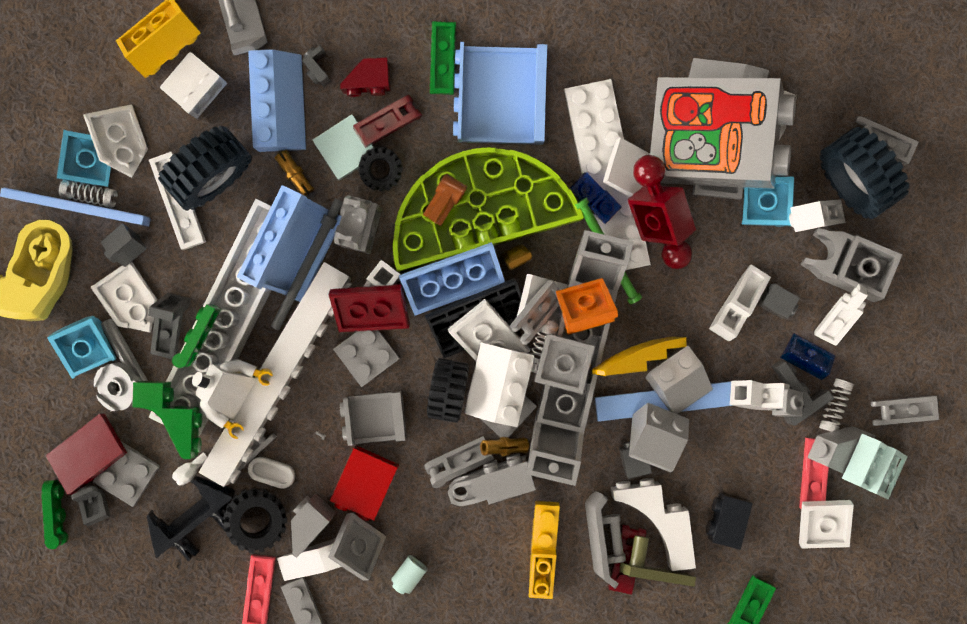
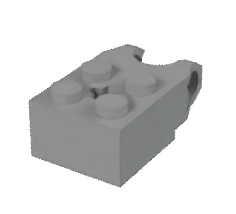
(357, 224)
(846, 261)
(493, 482)

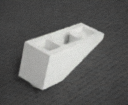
(817, 215)
(309, 562)

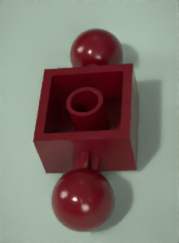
(662, 212)

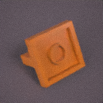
(586, 306)

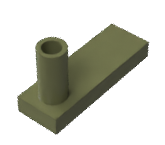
(637, 569)

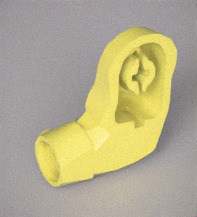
(36, 272)

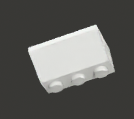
(499, 384)

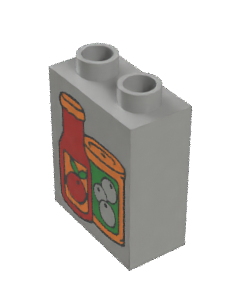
(722, 131)

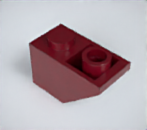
(368, 76)

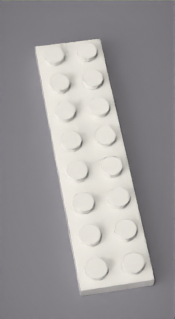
(595, 130)

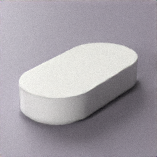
(271, 472)

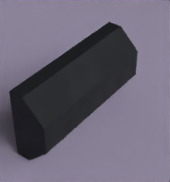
(503, 298)

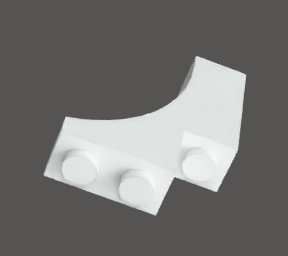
(671, 522)

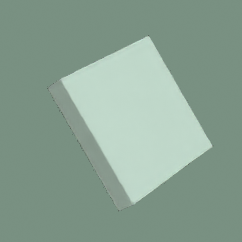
(341, 147)

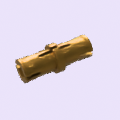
(294, 173)
(504, 446)

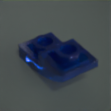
(600, 200)

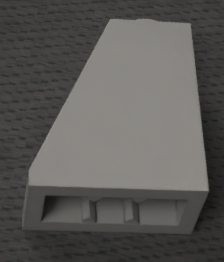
(836, 447)

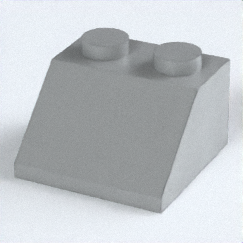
(680, 380)
(658, 436)
(309, 521)

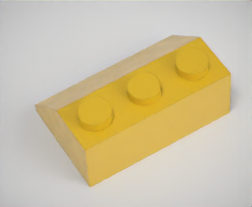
(158, 38)

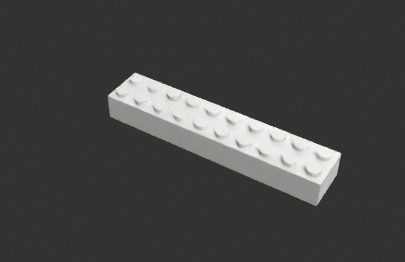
(239, 312)

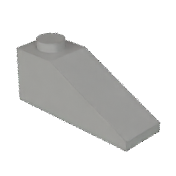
(719, 69)

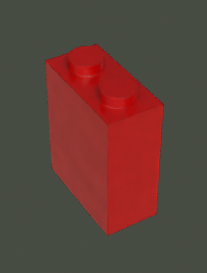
(364, 483)

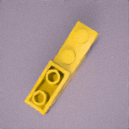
(543, 549)

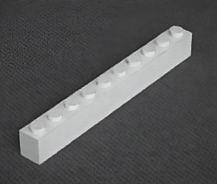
(285, 363)

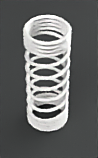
(106, 196)
(550, 328)
(827, 425)

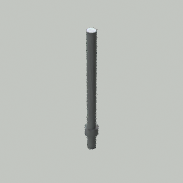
(328, 222)

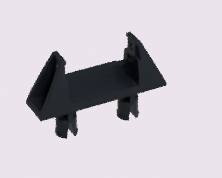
(210, 505)

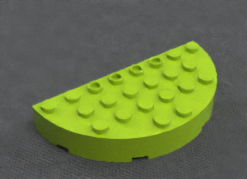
(504, 201)

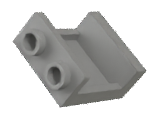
(373, 418)

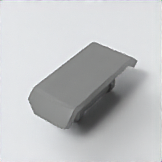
(243, 25)
(597, 539)

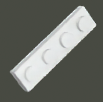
(184, 222)

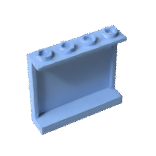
(500, 94)
(285, 243)

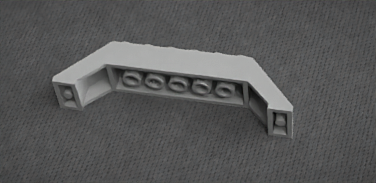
(563, 413)

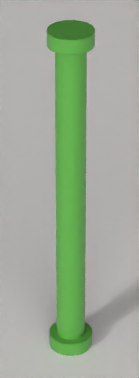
(594, 226)

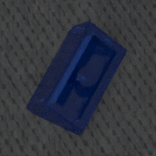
(808, 357)

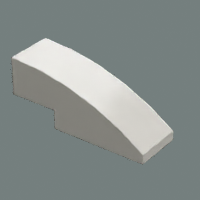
(740, 303)

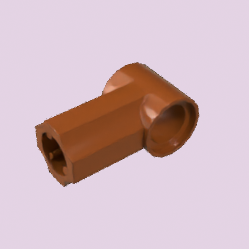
(447, 195)

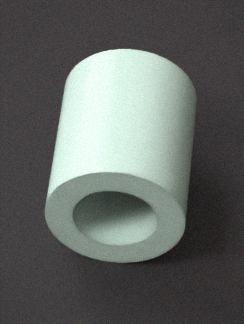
(408, 575)

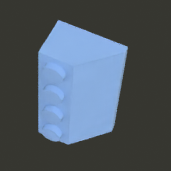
(277, 100)
(452, 279)

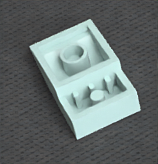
(874, 466)

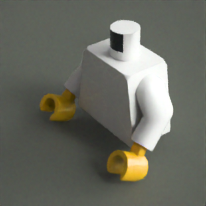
(225, 390)

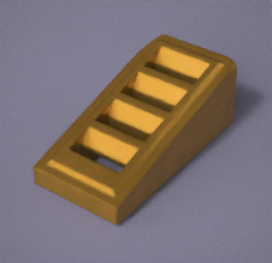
(516, 256)

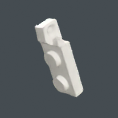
(842, 316)

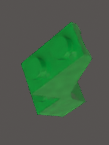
(180, 421)

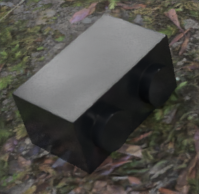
(729, 520)

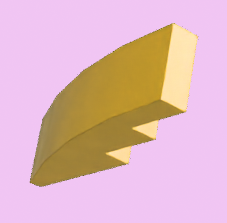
(636, 357)

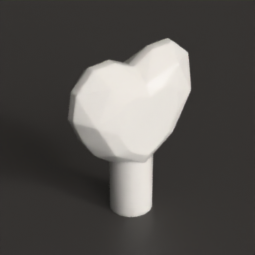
(187, 471)

